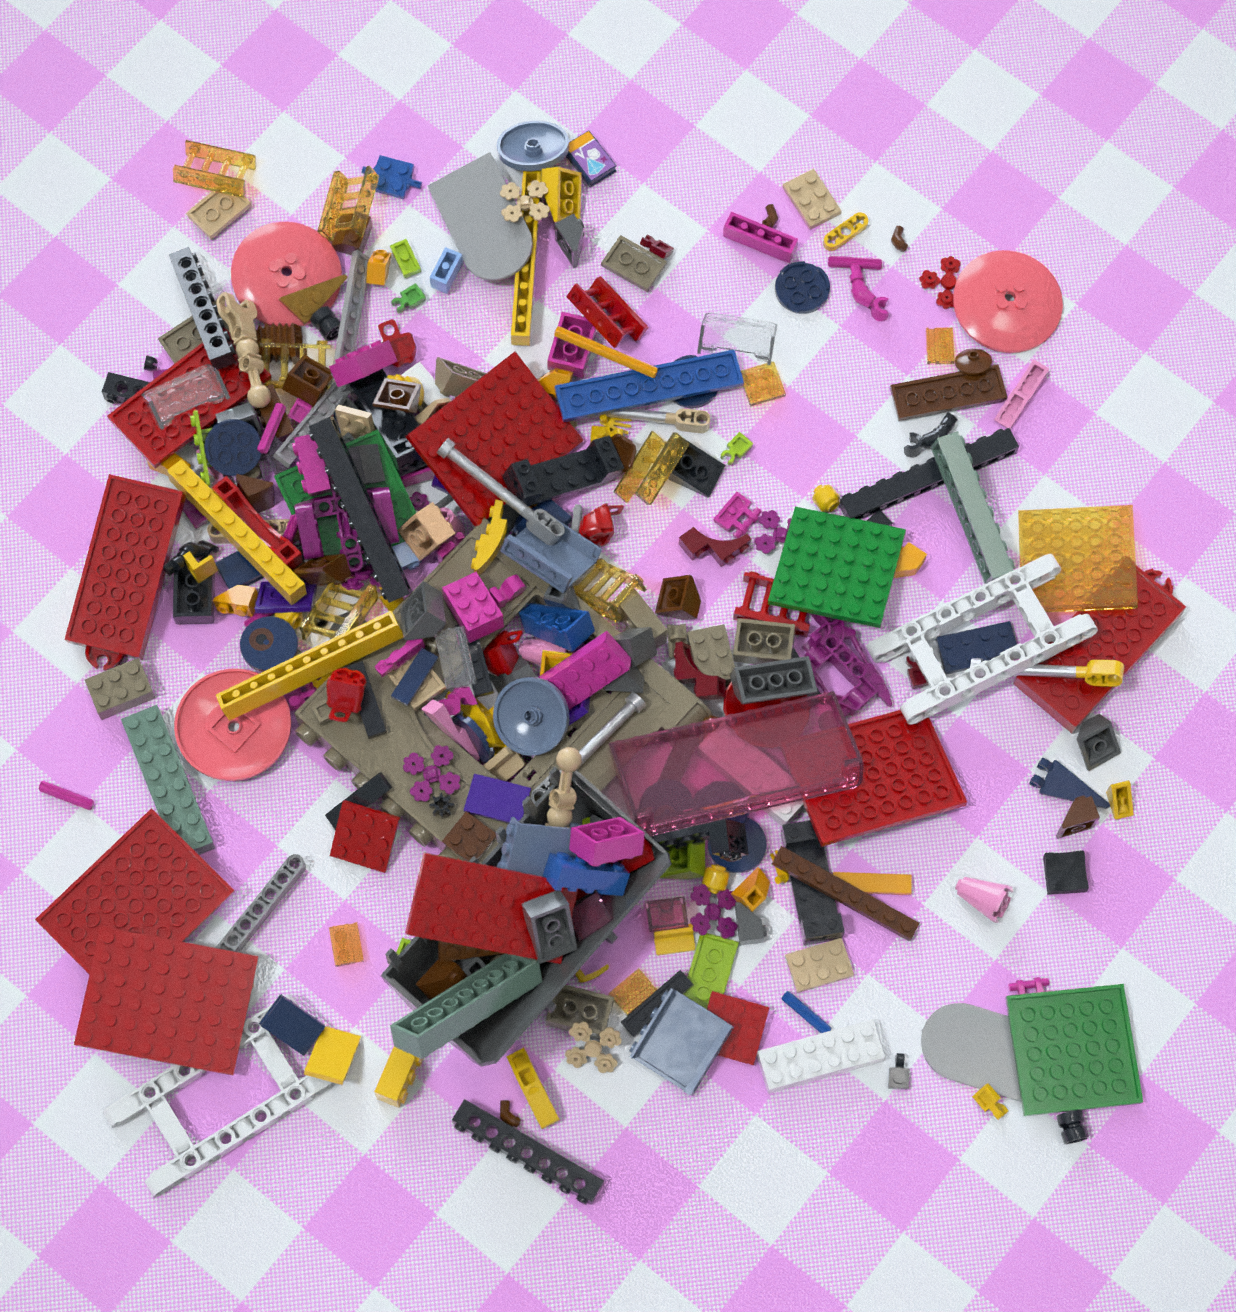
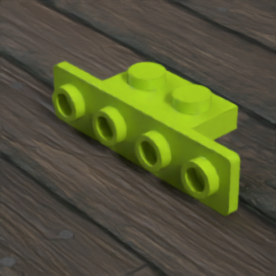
(199, 440)

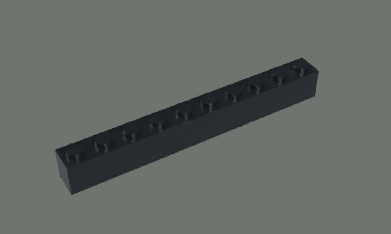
(924, 477)
(360, 509)

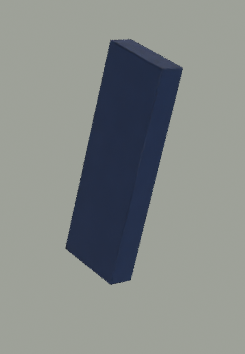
(414, 677)

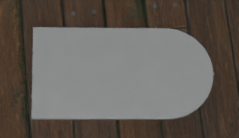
(472, 211)
(971, 1048)

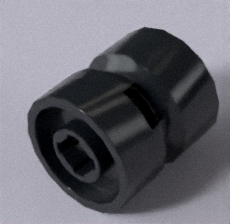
(326, 323)
(1072, 1126)

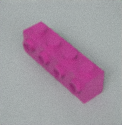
(760, 237)

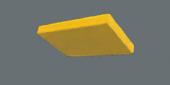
(332, 1055)

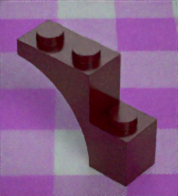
(724, 552)
(686, 672)

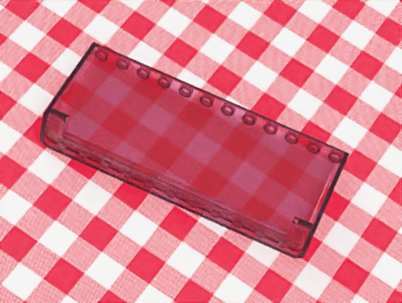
(737, 764)

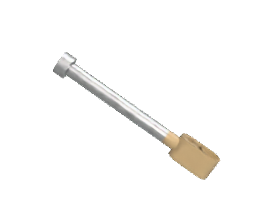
(669, 418)

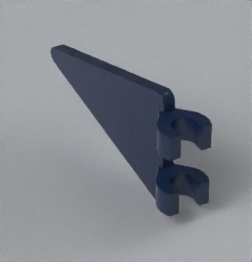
(1063, 784)

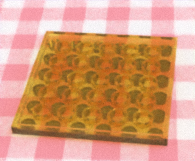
(1094, 556)

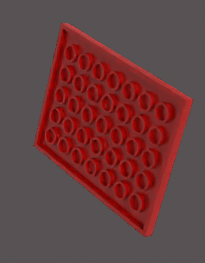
(493, 424)
(902, 781)
(140, 885)
(166, 1001)

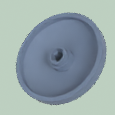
(532, 145)
(531, 716)

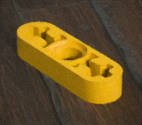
(842, 239)

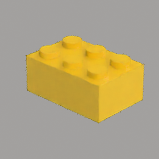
(396, 1077)

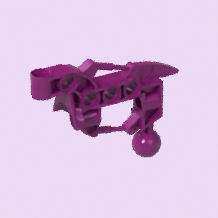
(865, 685)

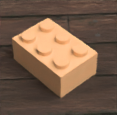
(426, 531)

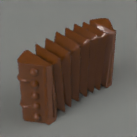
(281, 335)

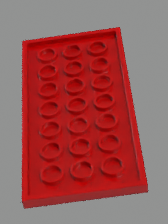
(158, 444)
(476, 905)

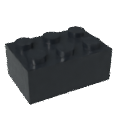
(191, 599)

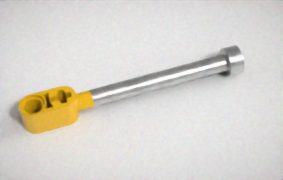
(1095, 673)

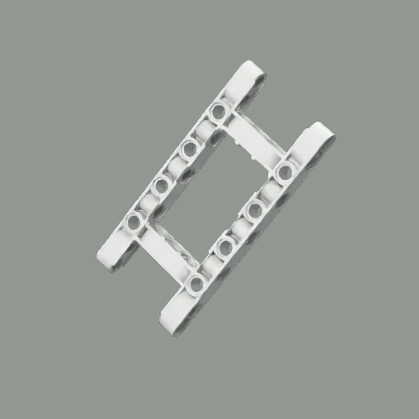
(967, 608)
(240, 1129)

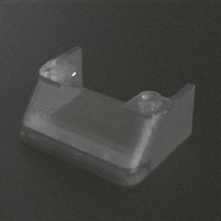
(739, 334)
(185, 393)

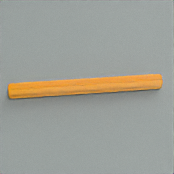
(606, 352)

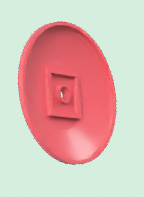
(266, 253)
(1002, 323)
(214, 749)

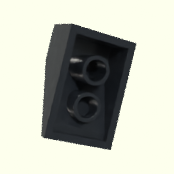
(697, 471)

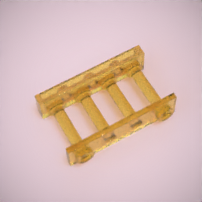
(209, 180)
(336, 197)
(321, 345)
(659, 472)
(599, 603)
(357, 613)

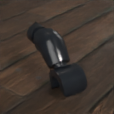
(928, 439)
(199, 551)

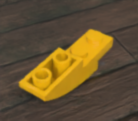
(491, 542)
(484, 720)
(532, 1088)

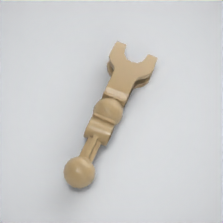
(243, 333)
(564, 798)

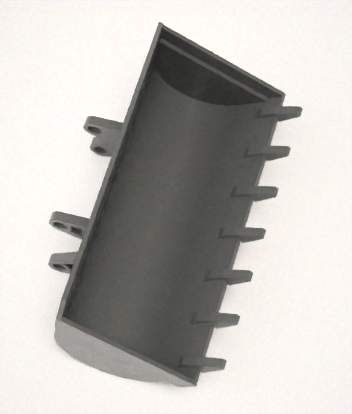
(496, 1034)

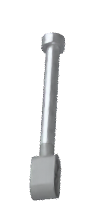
(538, 521)
(633, 704)

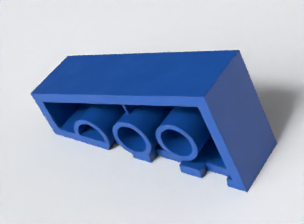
(557, 625)
(576, 873)

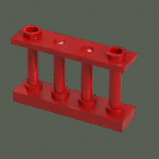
(615, 306)
(745, 612)

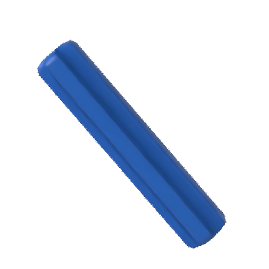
(805, 1012)

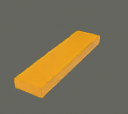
(878, 882)

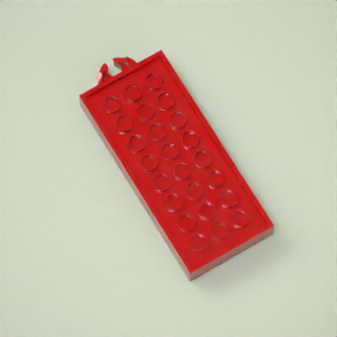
(124, 570)
(1121, 636)

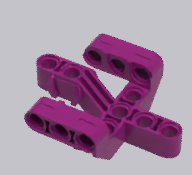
(309, 511)

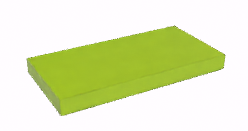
(710, 967)

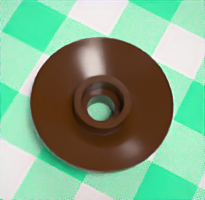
(973, 361)

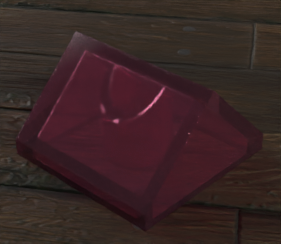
(591, 914)
(666, 914)

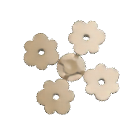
(524, 202)
(593, 1048)

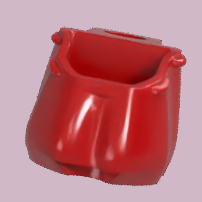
(402, 344)
(598, 524)
(501, 653)
(345, 692)

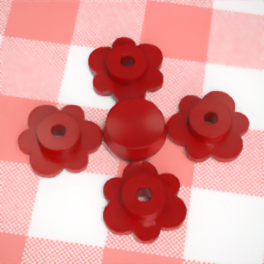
(948, 281)

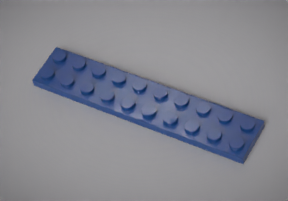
(634, 389)

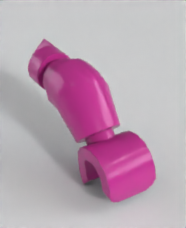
(865, 297)

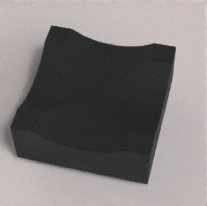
(1065, 872)

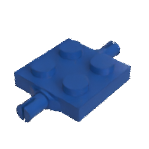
(394, 177)

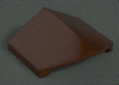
(626, 450)

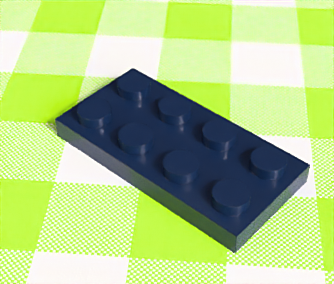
(983, 642)

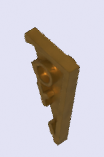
(309, 300)

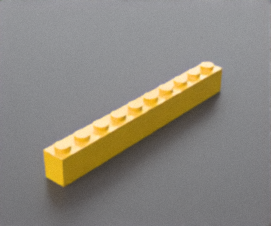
(526, 276)
(237, 532)
(310, 665)

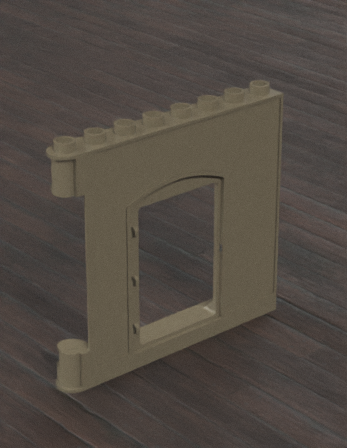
(410, 731)

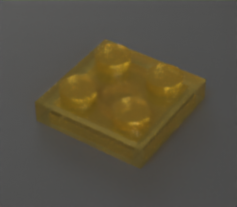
(762, 384)

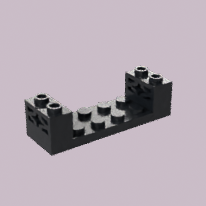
(391, 423)
(564, 474)
(725, 836)
(815, 911)

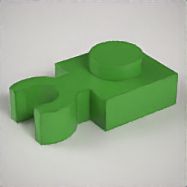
(409, 297)

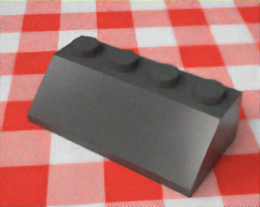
(773, 680)

